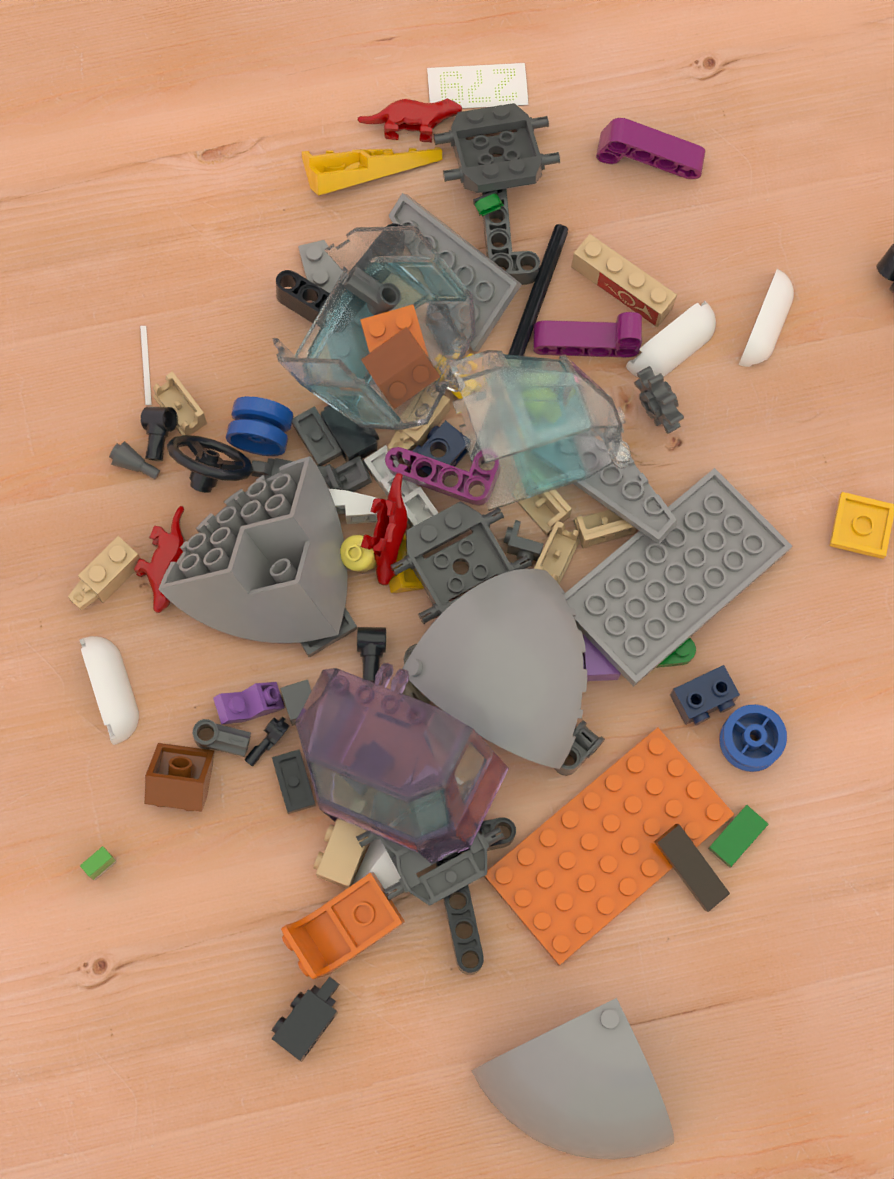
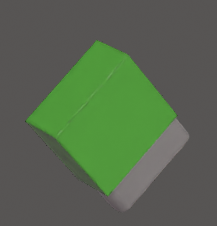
(98, 863)

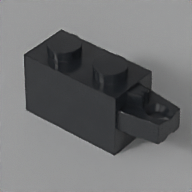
(350, 437)
(307, 1021)

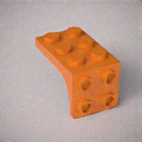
(342, 927)

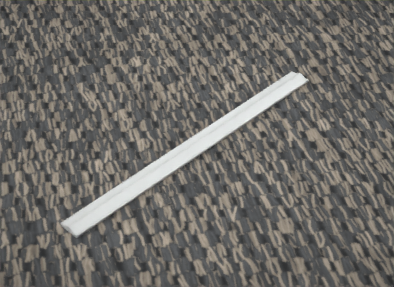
(145, 359)

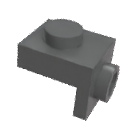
(349, 476)
(521, 546)

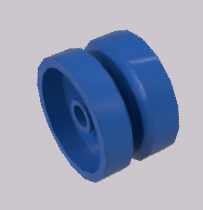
(259, 426)

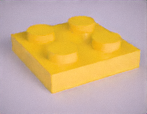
(862, 525)

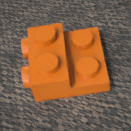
(387, 324)

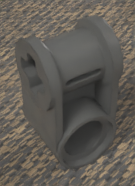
(583, 747)

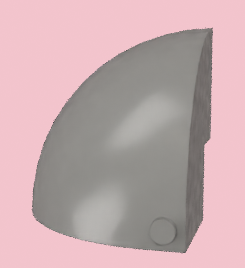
(266, 562)
(508, 665)
(582, 1089)

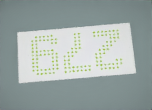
(479, 85)

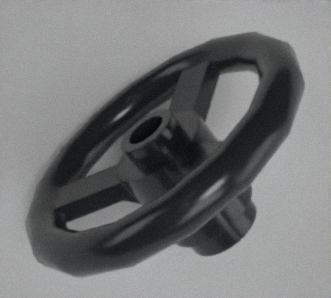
(208, 465)

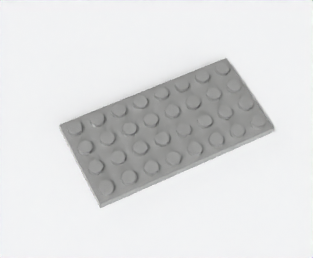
(657, 595)

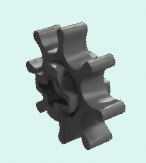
(658, 400)

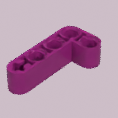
(651, 147)
(590, 338)
(441, 470)

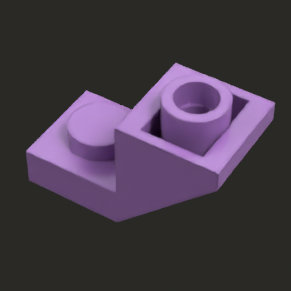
(249, 704)

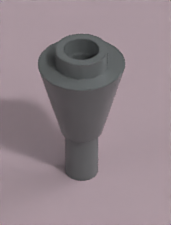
(126, 457)

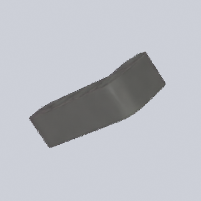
(504, 256)

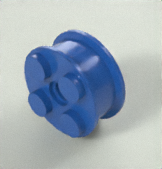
(745, 752)

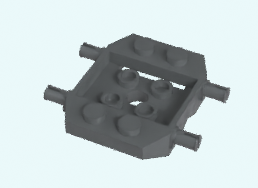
(520, 158)
(477, 550)
(441, 880)

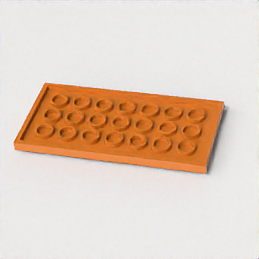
(602, 847)

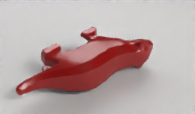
(413, 117)
(388, 531)
(167, 552)

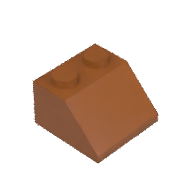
(400, 368)
(179, 777)

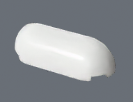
(769, 321)
(676, 341)
(110, 687)

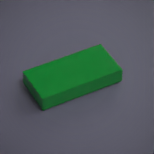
(738, 836)

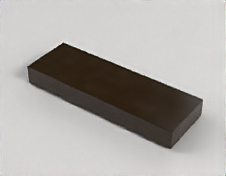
(692, 867)

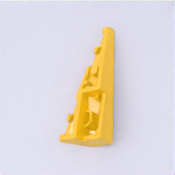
(346, 169)

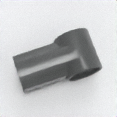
(378, 296)
(224, 739)

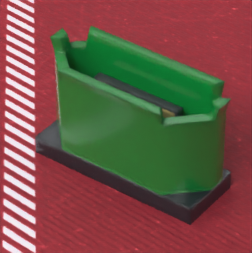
(488, 203)

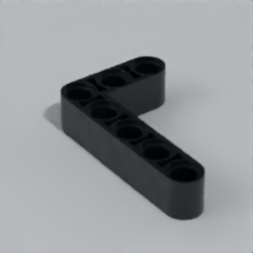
(300, 292)
(466, 914)

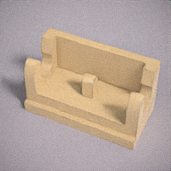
(176, 396)
(546, 509)
(601, 528)
(558, 551)

